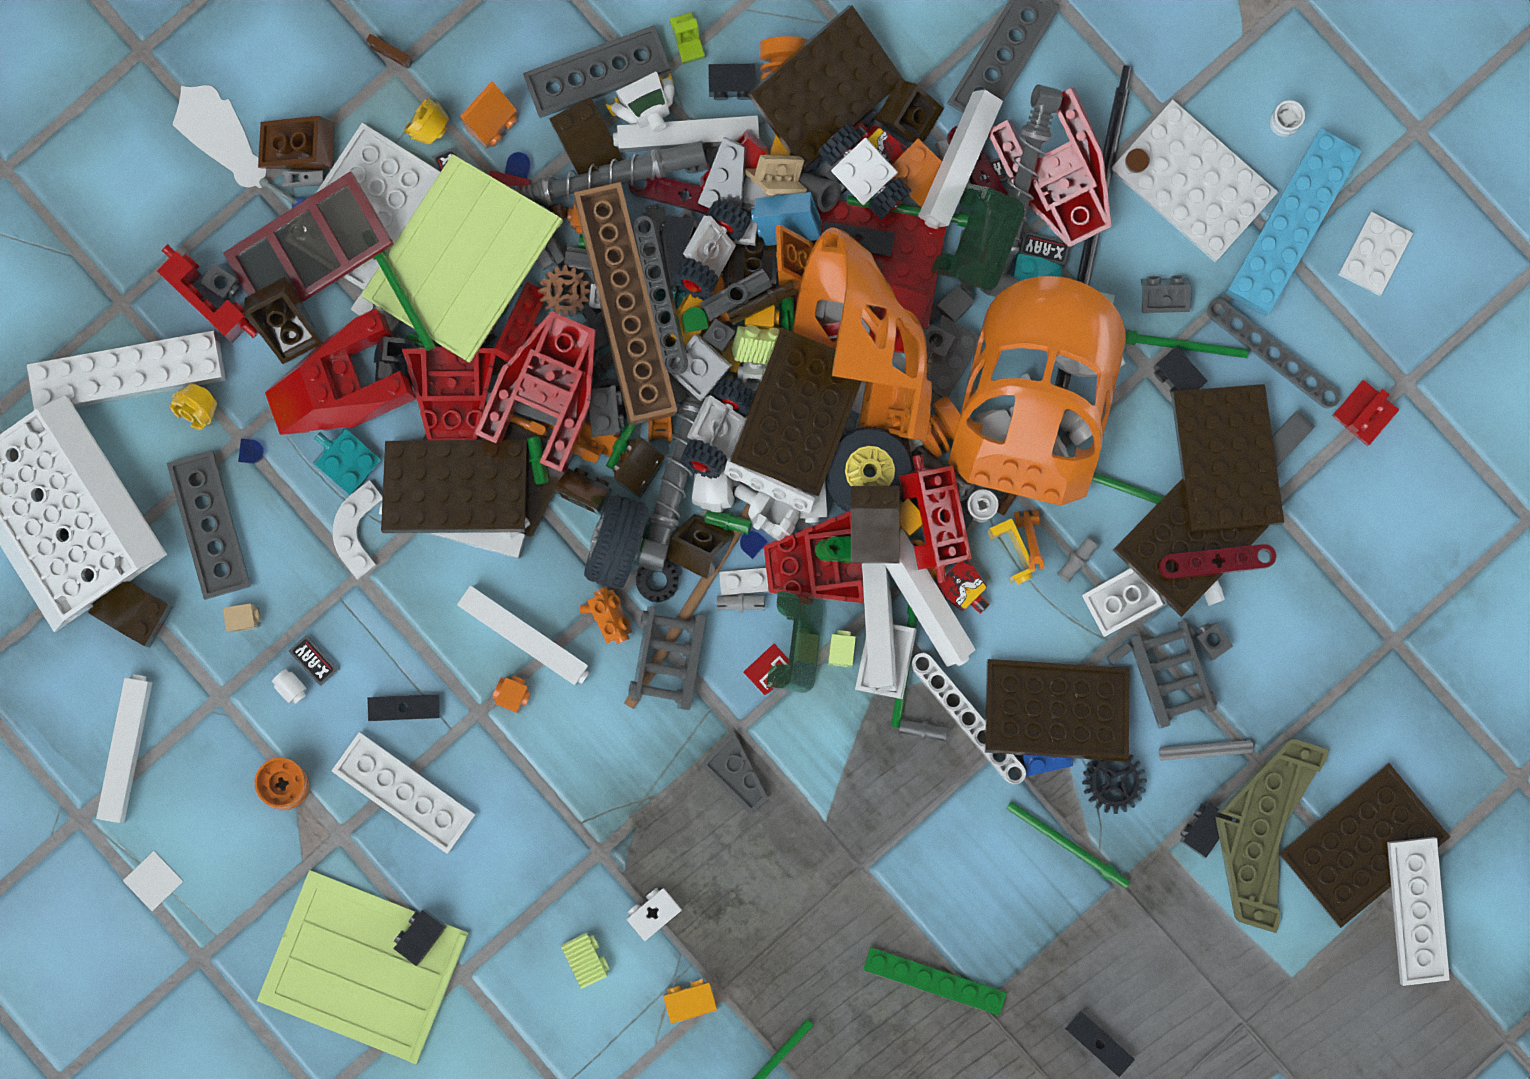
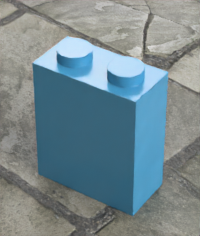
(792, 211)

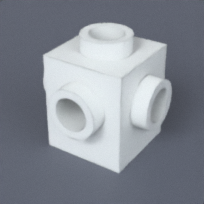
(750, 374)

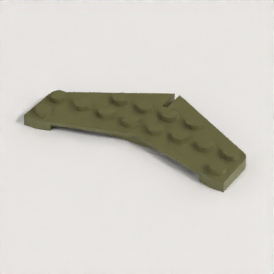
(1253, 841)

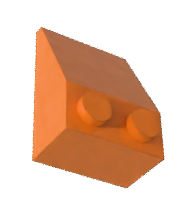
(489, 116)
(918, 169)
(791, 256)

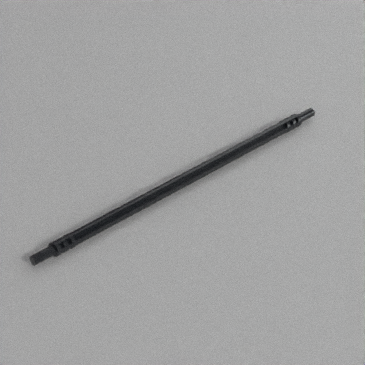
(1109, 157)

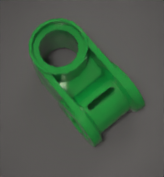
(834, 549)

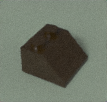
(909, 112)
(699, 546)

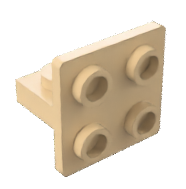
(778, 174)

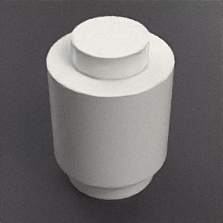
(289, 687)

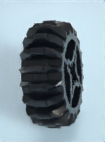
(1127, 798)

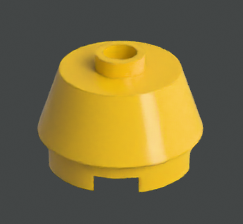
(427, 122)
(194, 405)

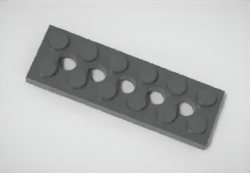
(998, 40)
(584, 61)
(193, 519)

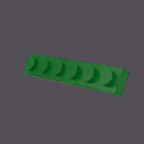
(934, 981)

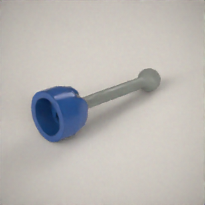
(265, 183)

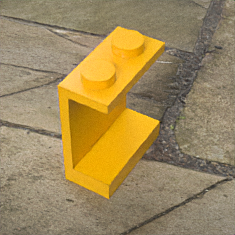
(1010, 528)

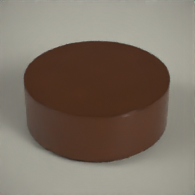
(1136, 160)

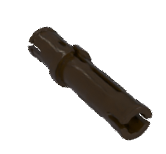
(762, 302)

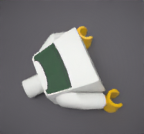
(645, 101)

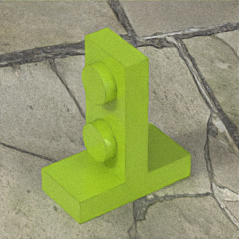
(687, 37)

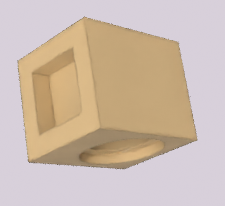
(241, 617)

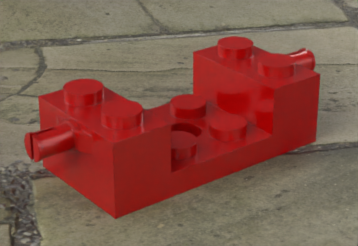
(182, 273)
(945, 540)

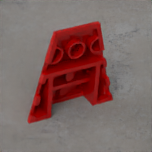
(450, 390)
(797, 569)

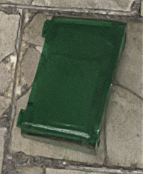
(985, 239)
(803, 657)

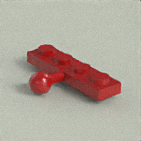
(519, 322)

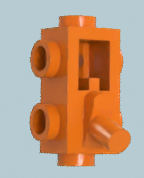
(608, 615)

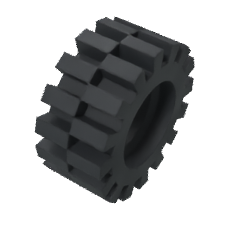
(657, 595)

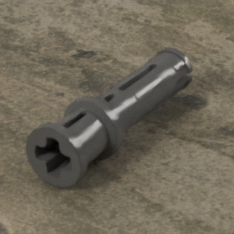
(964, 488)

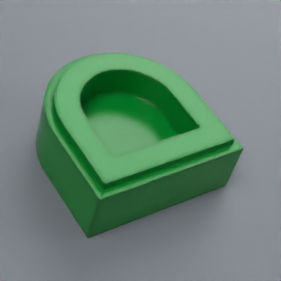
(694, 320)

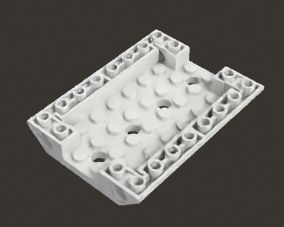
(79, 496)

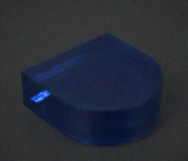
(518, 165)
(250, 451)
(752, 543)

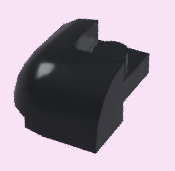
(390, 357)

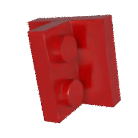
(1365, 412)

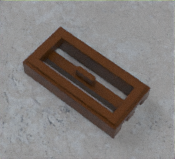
(389, 51)

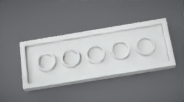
(403, 792)
(1418, 911)

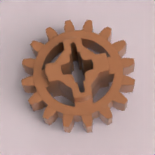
(557, 285)

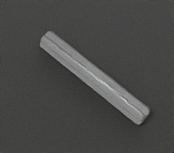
(1206, 750)

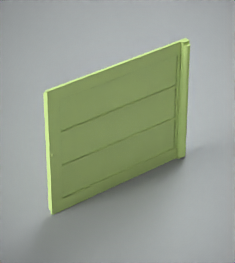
(463, 256)
(345, 975)

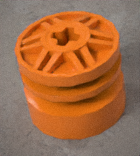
(777, 50)
(943, 426)
(270, 776)

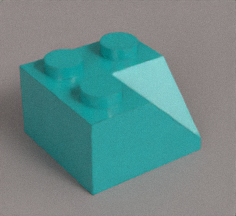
(1032, 266)

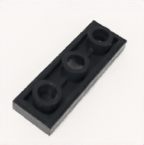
(874, 241)
(389, 707)
(1109, 1054)

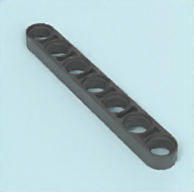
(668, 303)
(1284, 357)

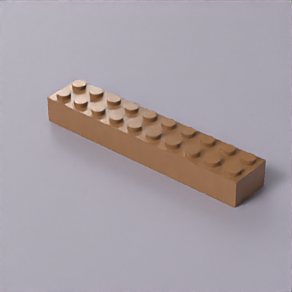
(624, 303)

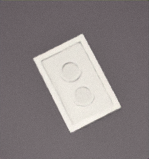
(1375, 254)
(903, 645)

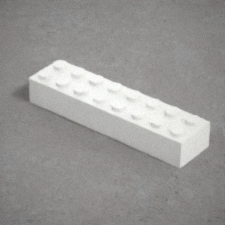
(128, 371)

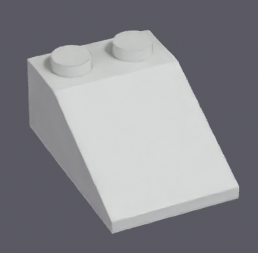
(1121, 601)

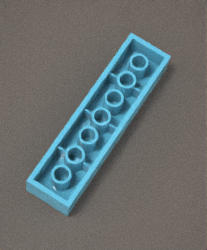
(1293, 222)

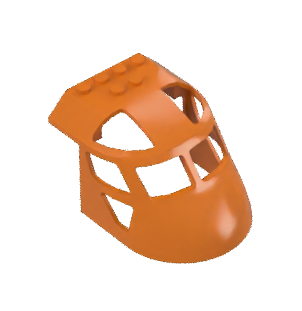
(848, 274)
(1058, 319)

